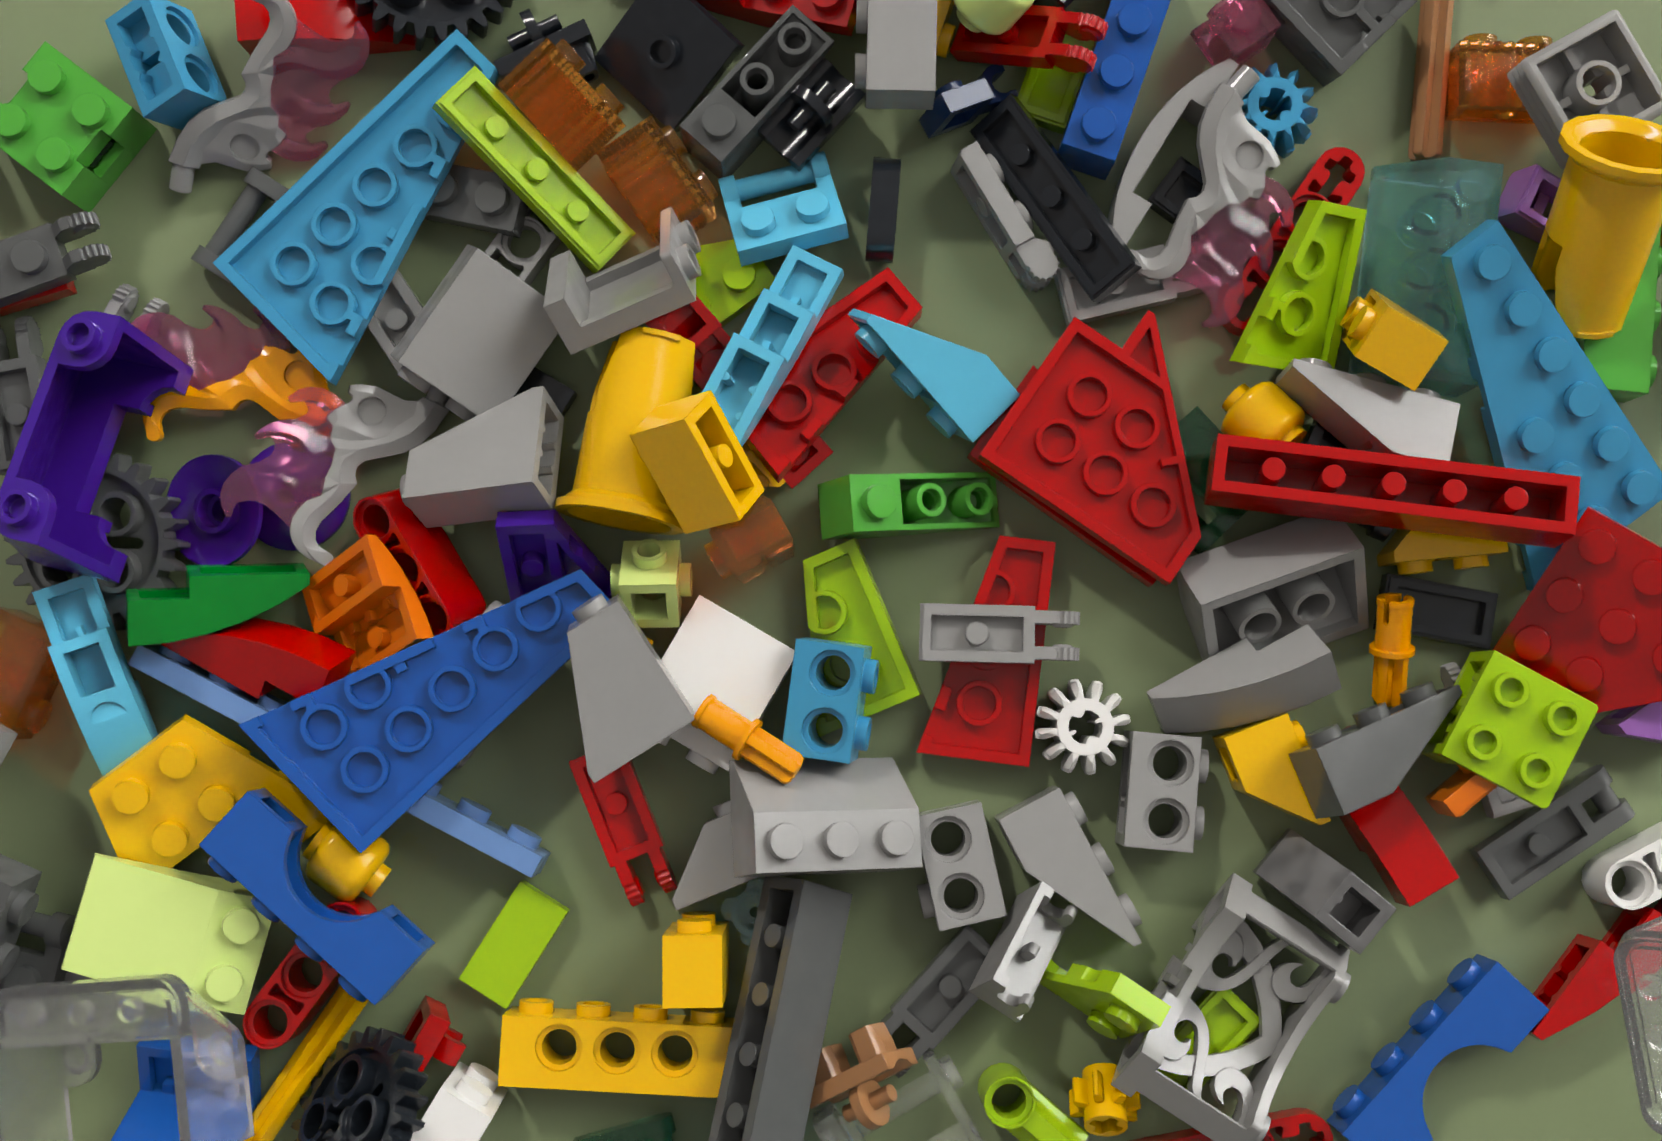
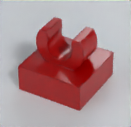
(432, 1034)

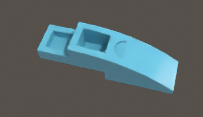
(94, 671)

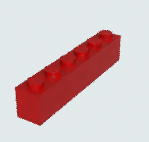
(1392, 491)

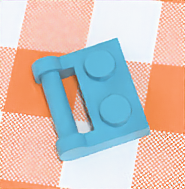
(796, 219)

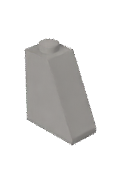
(488, 464)
(620, 687)

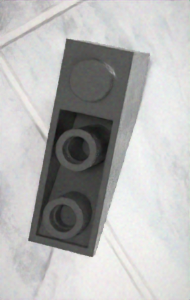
(727, 121)
(1371, 757)

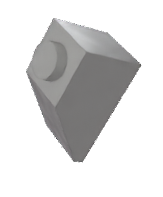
(711, 861)

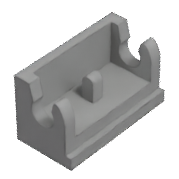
(1022, 952)

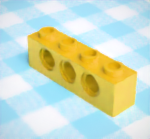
(531, 1062)

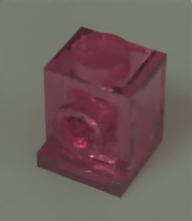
(1236, 30)

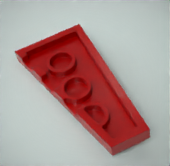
(827, 373)

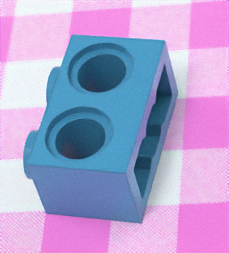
(165, 60)
(813, 695)

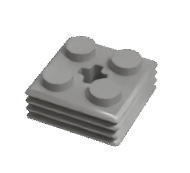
(1593, 55)

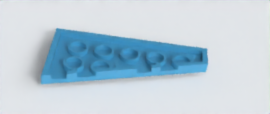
(344, 227)
(1540, 390)

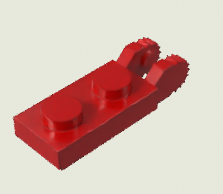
(1035, 41)
(624, 826)

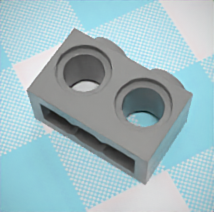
(1143, 790)
(970, 861)

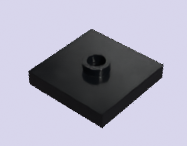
(668, 56)

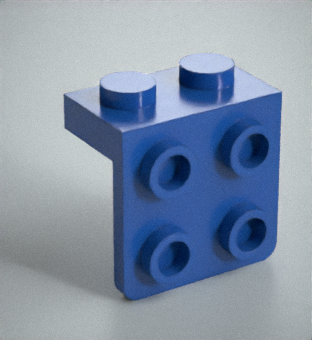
(154, 1109)

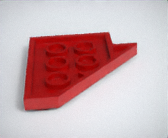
(1105, 446)
(1596, 617)

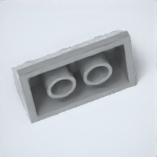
(1276, 584)
(823, 820)

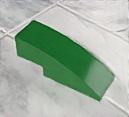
(210, 601)

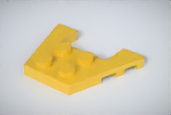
(180, 788)

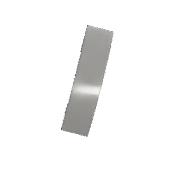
(1188, 103)

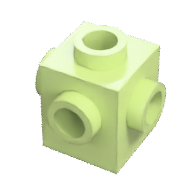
(652, 581)

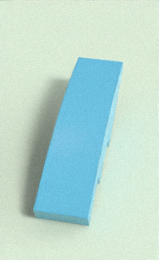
(772, 339)

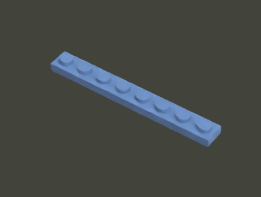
(462, 820)

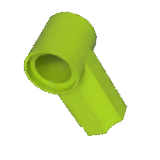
(1032, 1114)

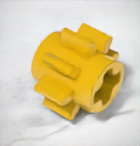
(1100, 1103)

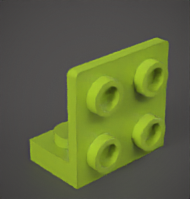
(1512, 727)

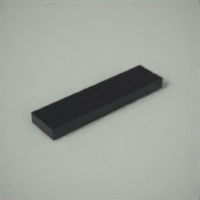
(1056, 199)

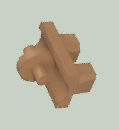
(877, 1061)

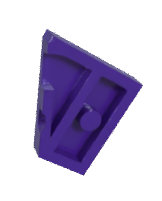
(542, 549)

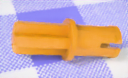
(1392, 647)
(748, 740)

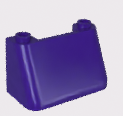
(89, 383)

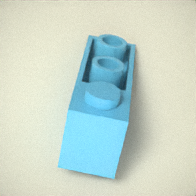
(954, 381)

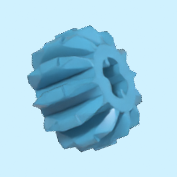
(1288, 105)

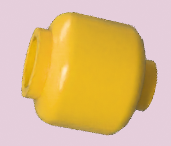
(1263, 413)
(341, 868)

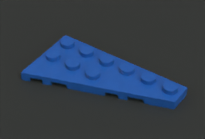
(405, 722)

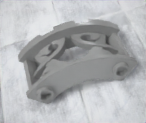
(1224, 931)

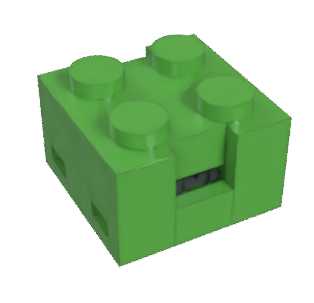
(70, 129)

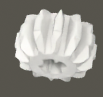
(1087, 745)

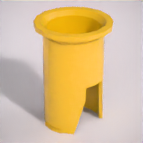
(1602, 221)
(611, 479)

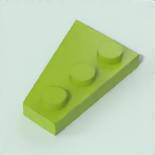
(1306, 290)
(848, 608)

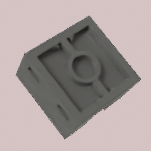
(1333, 33)

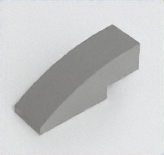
(1246, 684)

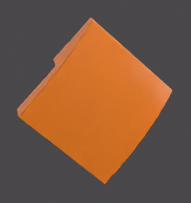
(366, 603)

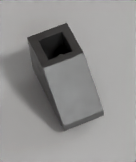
(1325, 891)

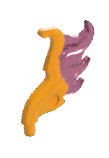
(229, 366)

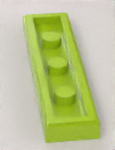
(533, 169)

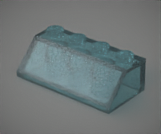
(1410, 221)

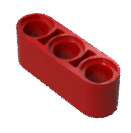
(425, 557)
(293, 992)

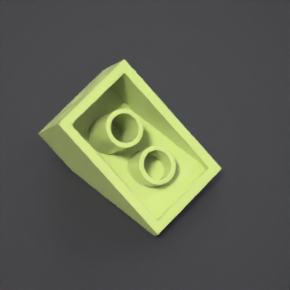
(168, 922)

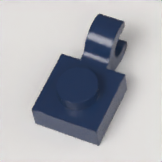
(961, 104)

